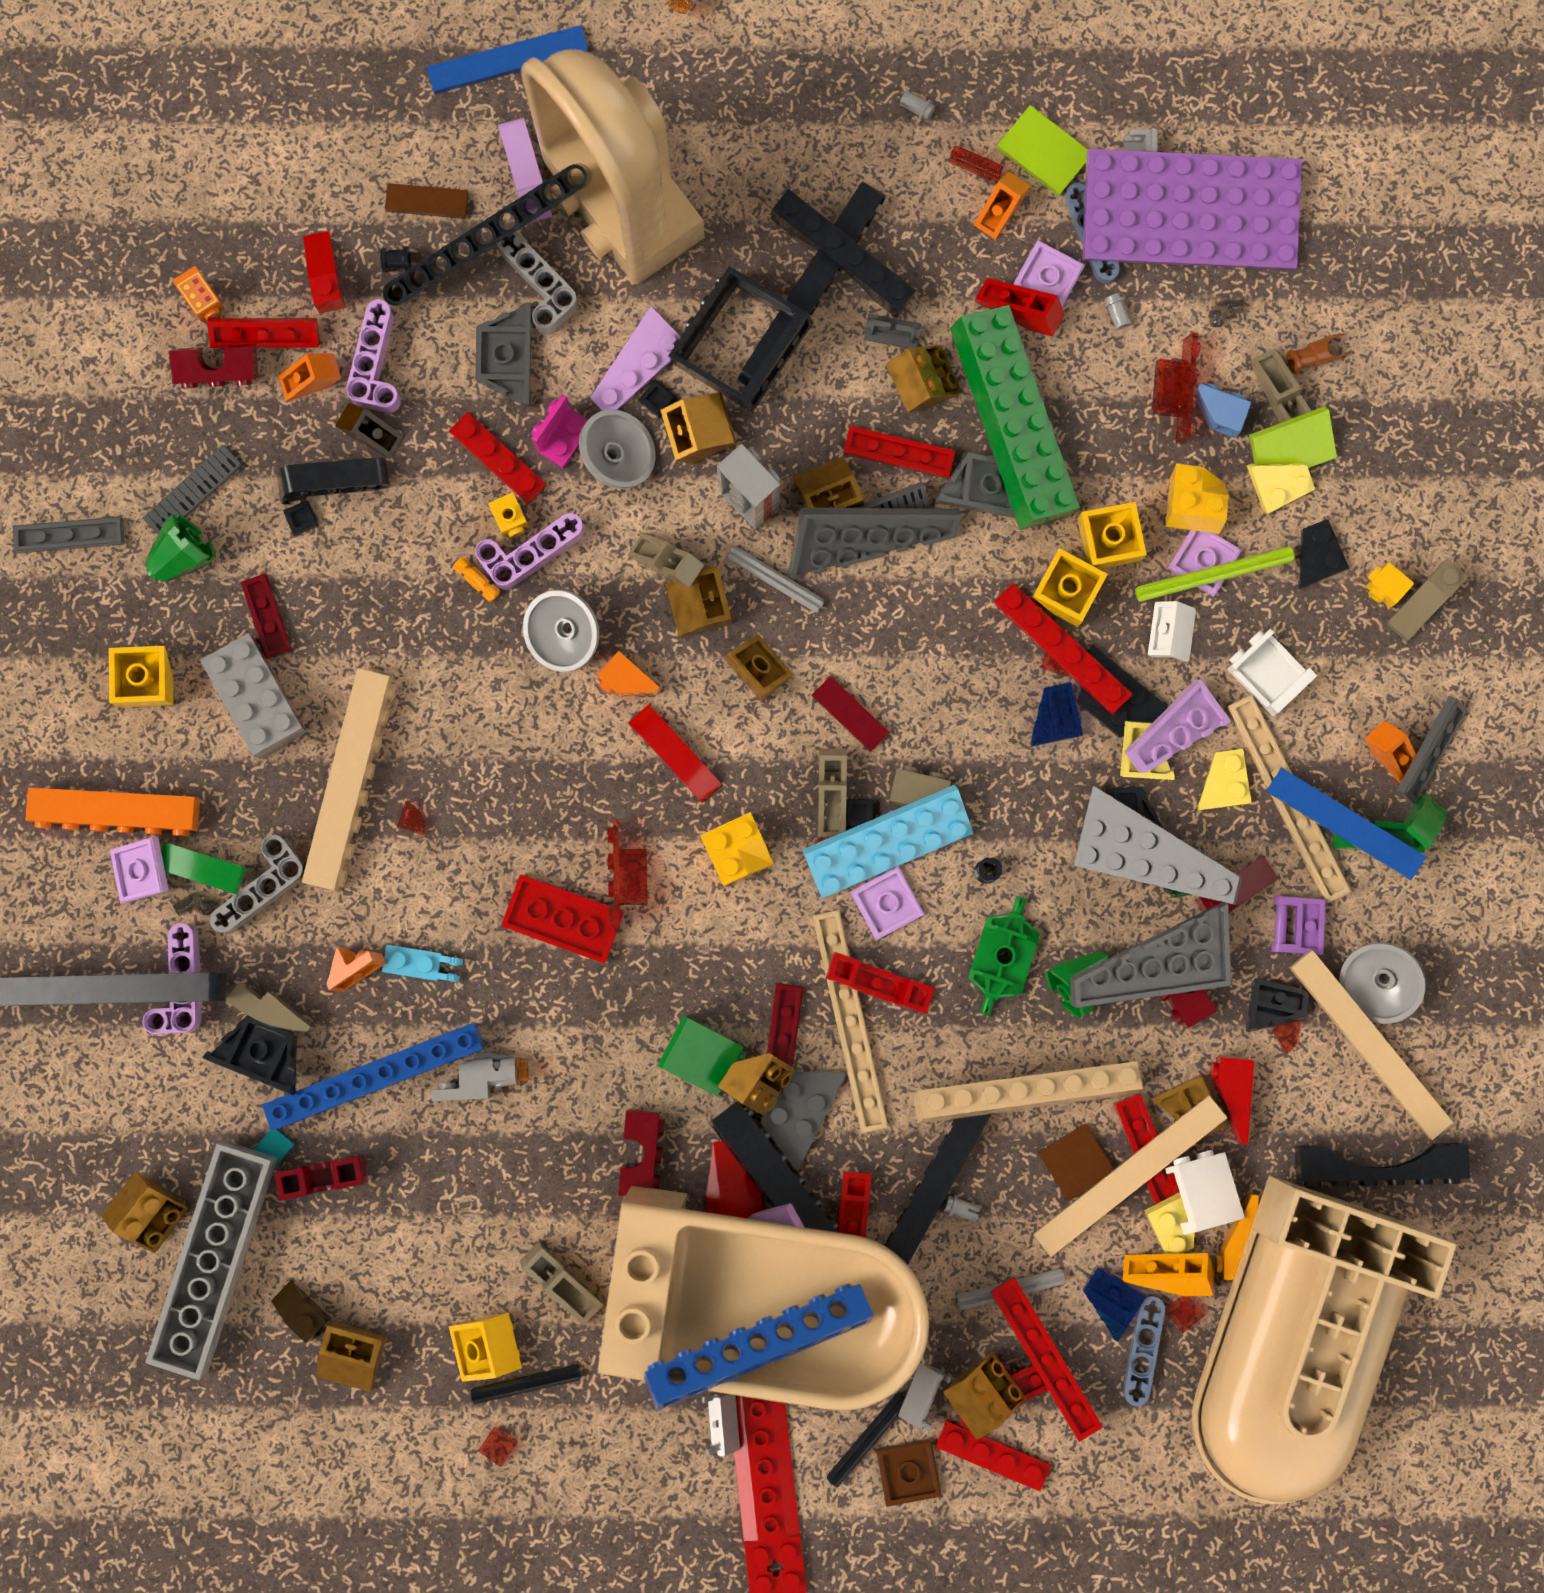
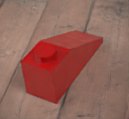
(323, 272)
(1030, 308)
(1234, 1087)

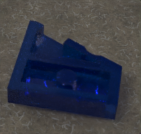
(1056, 716)
(1113, 1300)

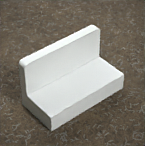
(1172, 630)

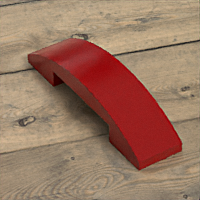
(675, 753)
(879, 983)
(854, 1203)

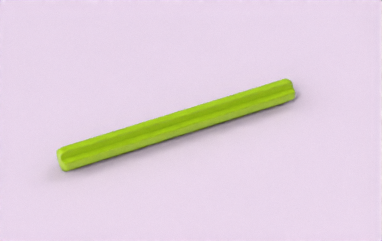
(1214, 574)

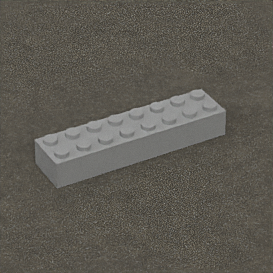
(211, 1260)

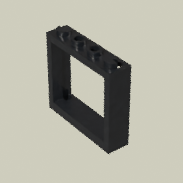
(775, 360)

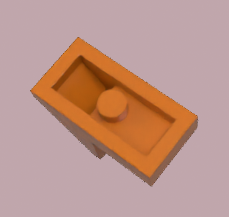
(350, 970)

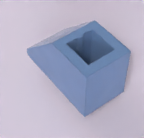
(1222, 410)

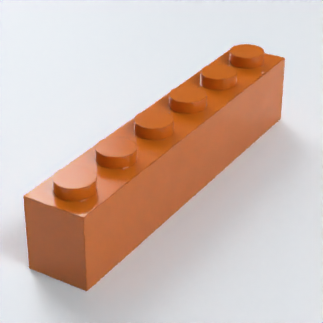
(112, 810)

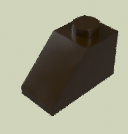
(369, 430)
(300, 1312)

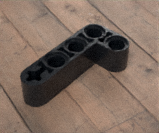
(331, 477)

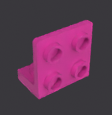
(559, 433)

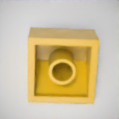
(485, 1347)

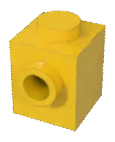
(509, 516)
(1387, 584)

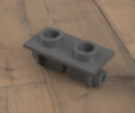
(892, 331)

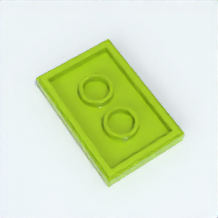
(1044, 150)
(1298, 440)

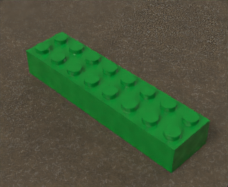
(1014, 417)

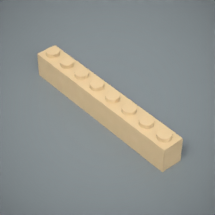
(348, 780)
(1027, 1092)

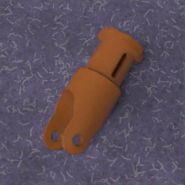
(1314, 354)

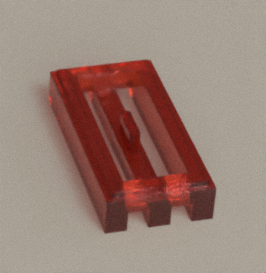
(976, 164)

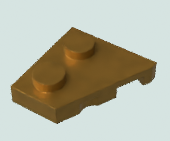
(1184, 1097)

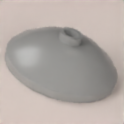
(625, 440)
(548, 635)
(1379, 999)

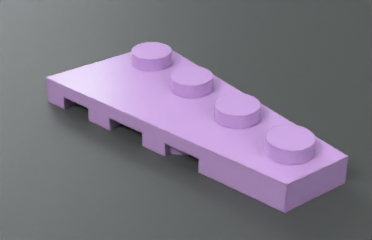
(637, 362)
(1182, 723)

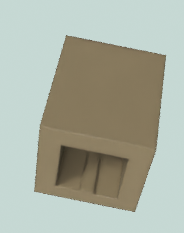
(910, 786)

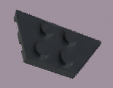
(1141, 707)
(259, 1053)

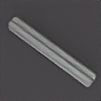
(775, 579)
(1027, 1284)

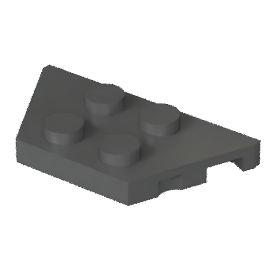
(505, 354)
(977, 487)
(801, 1112)

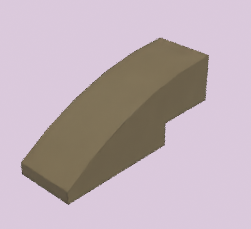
(1279, 386)
(666, 559)
(269, 1009)
(560, 1283)

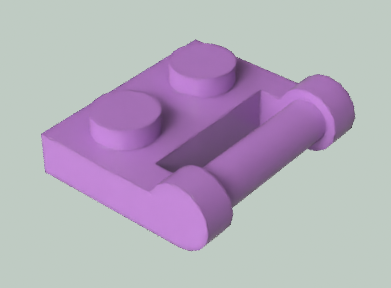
(1308, 925)

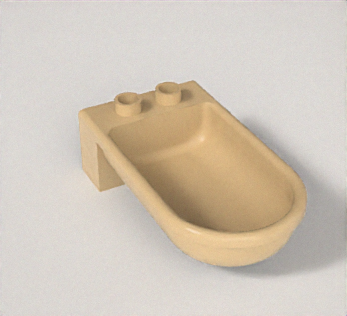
(621, 136)
(704, 1274)
(1306, 1340)

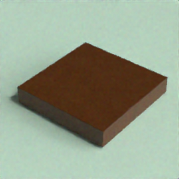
(1076, 1162)
(908, 1472)

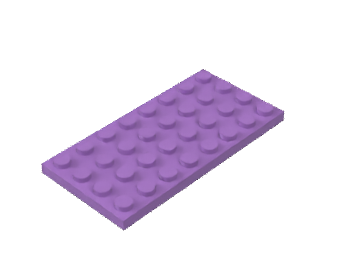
(1191, 209)

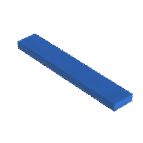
(502, 60)
(1346, 824)

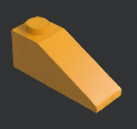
(1236, 1239)
(1173, 1273)

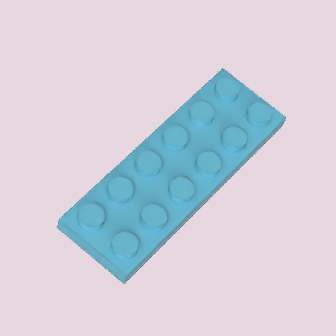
(888, 841)

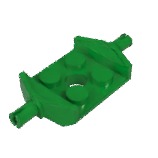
(987, 972)

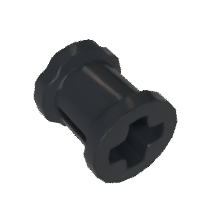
(395, 259)
(996, 871)

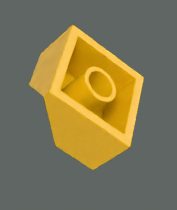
(1196, 500)
(1112, 536)
(1069, 587)
(140, 677)
(737, 849)

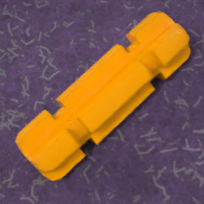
(476, 579)

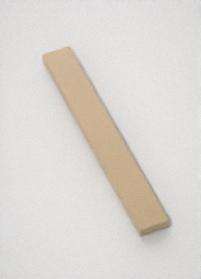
(1303, 830)
(851, 1028)
(1371, 1044)
(1130, 1175)

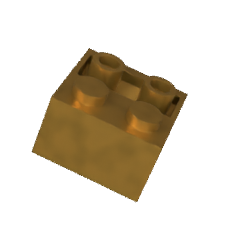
(923, 377)
(698, 427)
(829, 486)
(701, 605)
(757, 1081)
(144, 1212)
(350, 1356)
(985, 1396)

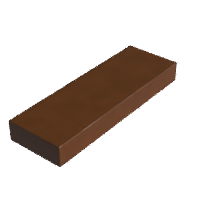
(426, 201)

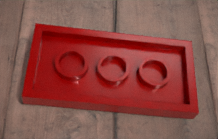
(560, 919)

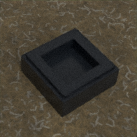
(656, 398)
(300, 518)
(859, 811)

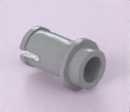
(917, 105)
(1117, 311)
(961, 1208)

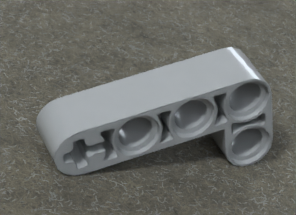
(533, 276)
(256, 889)

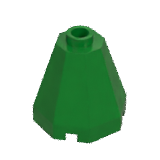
(178, 550)
(1059, 978)

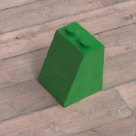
(700, 1055)

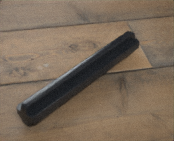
(525, 1384)
(866, 1441)

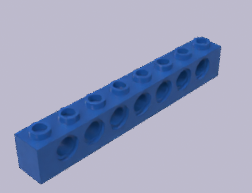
(373, 1076)
(667, 1393)

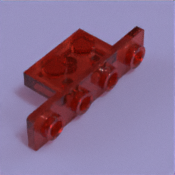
(1175, 388)
(629, 876)

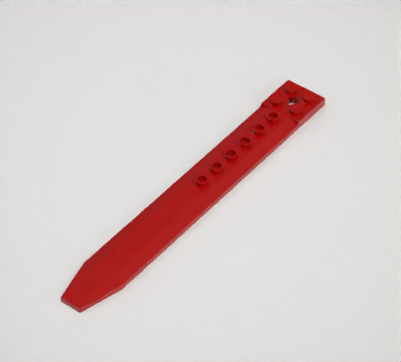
(764, 1455)

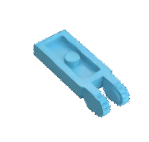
(418, 963)

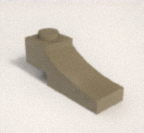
(1427, 599)
(832, 792)

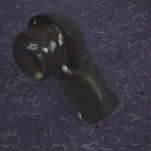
(1224, 308)
(196, 902)

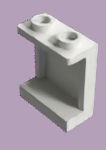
(1269, 672)
(1206, 1191)

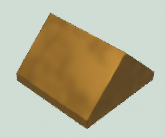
(758, 667)

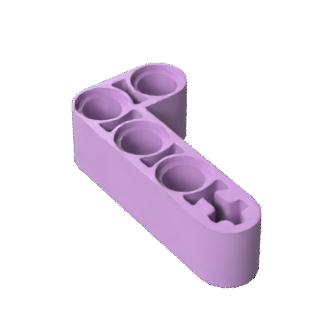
(522, 161)
(375, 354)
(532, 546)
(173, 1015)

